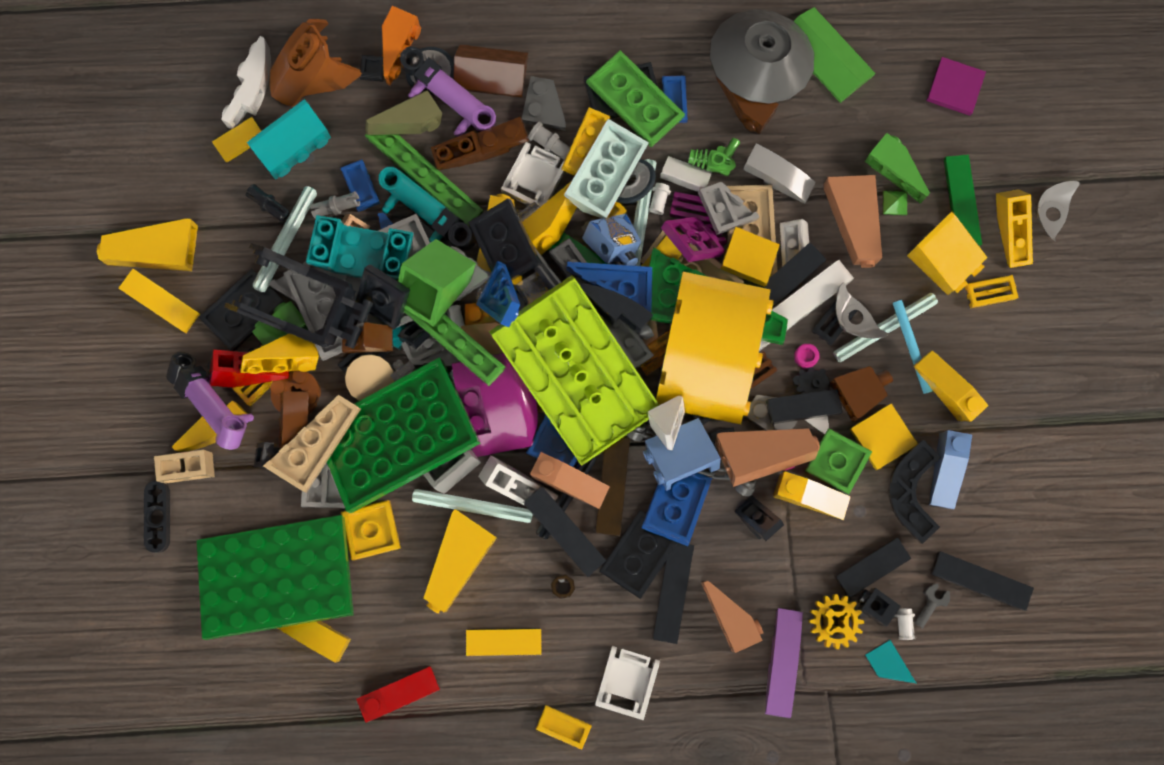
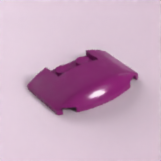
(500, 413)

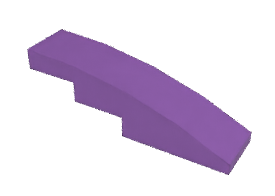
(784, 663)

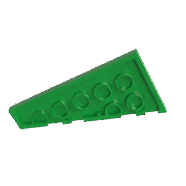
(665, 288)

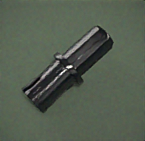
(267, 202)

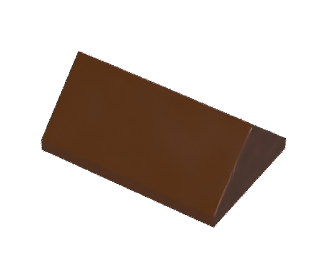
(490, 70)

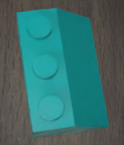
(289, 139)

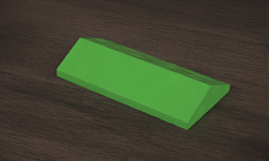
(834, 59)

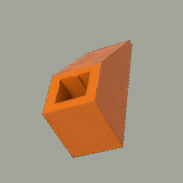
(398, 33)

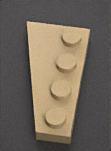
(309, 451)

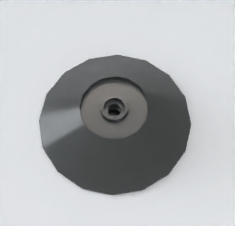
(760, 71)

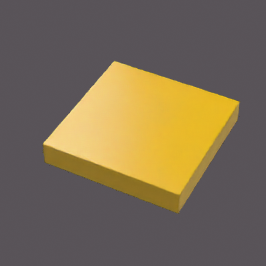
(750, 256)
(884, 436)
(371, 530)

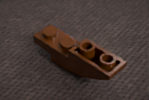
(479, 146)

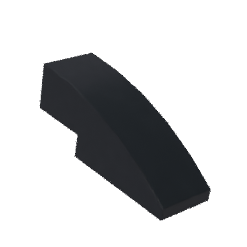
(617, 306)

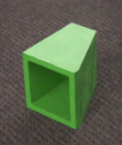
(435, 280)

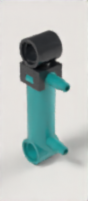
(425, 206)

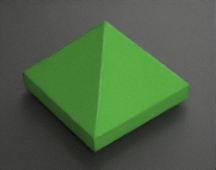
(894, 203)

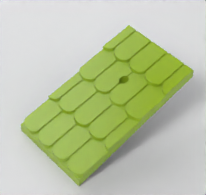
(576, 370)

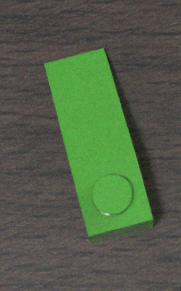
(895, 164)

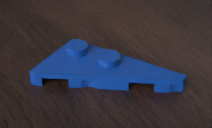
(627, 280)

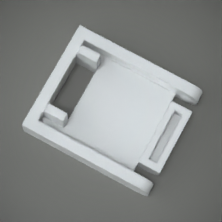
(534, 173)
(627, 678)

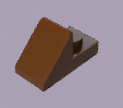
(372, 339)

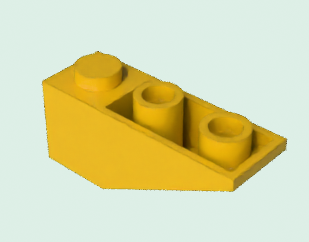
(281, 355)

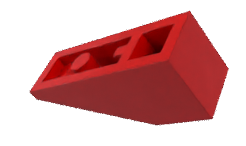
(226, 371)
(397, 694)

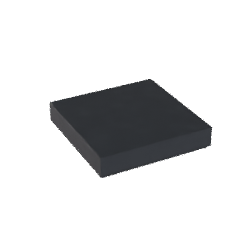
(386, 295)

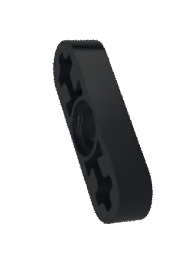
(165, 523)

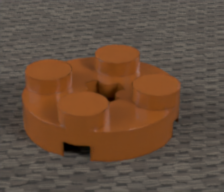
(297, 380)

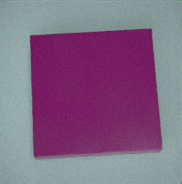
(956, 86)

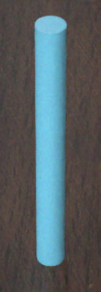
(910, 341)

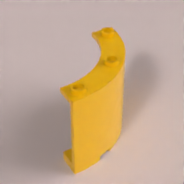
(714, 346)

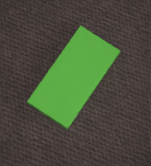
(635, 98)

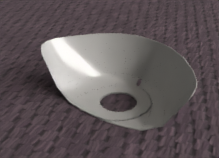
(1057, 197)
(844, 305)

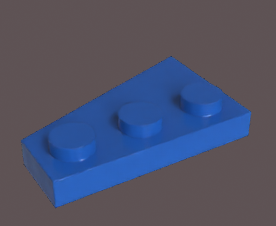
(499, 296)

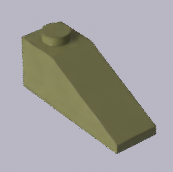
(407, 117)

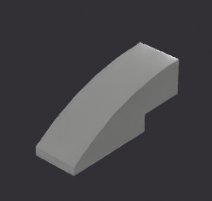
(779, 173)

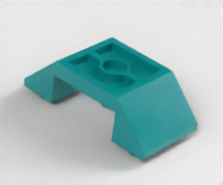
(350, 249)

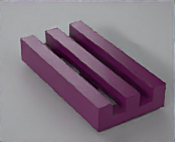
(688, 198)

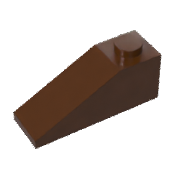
(752, 114)

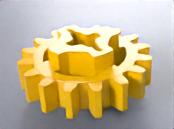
(843, 629)

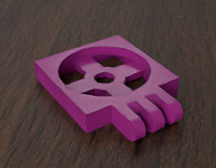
(694, 227)

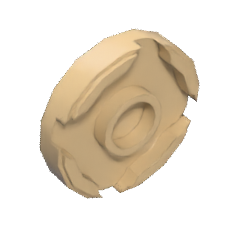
(367, 375)

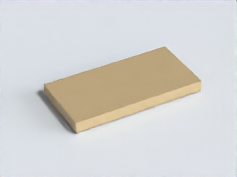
(760, 200)

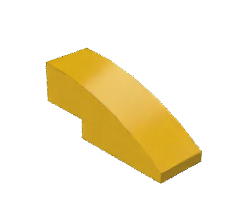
(159, 301)
(201, 433)
(319, 638)

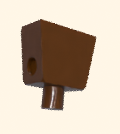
(861, 390)

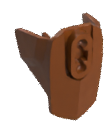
(306, 66)

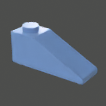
(950, 468)

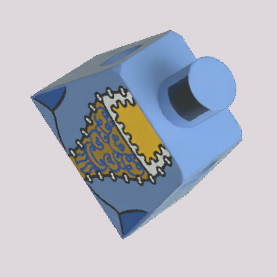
(613, 239)

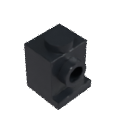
(886, 606)

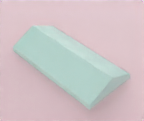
(605, 170)

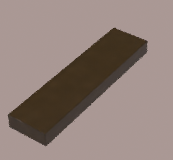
(614, 475)

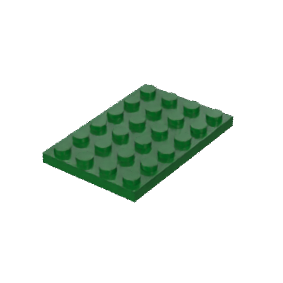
(401, 436)
(274, 577)

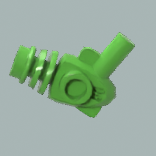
(717, 161)

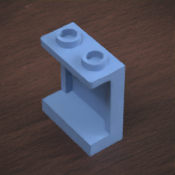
(690, 454)

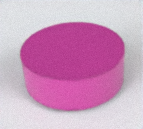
(806, 356)

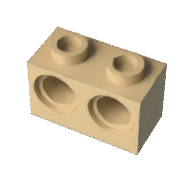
(184, 466)

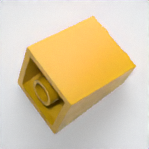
(949, 255)

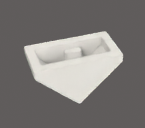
(666, 420)

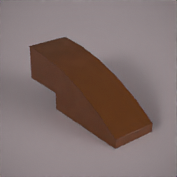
(292, 415)

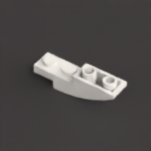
(254, 80)

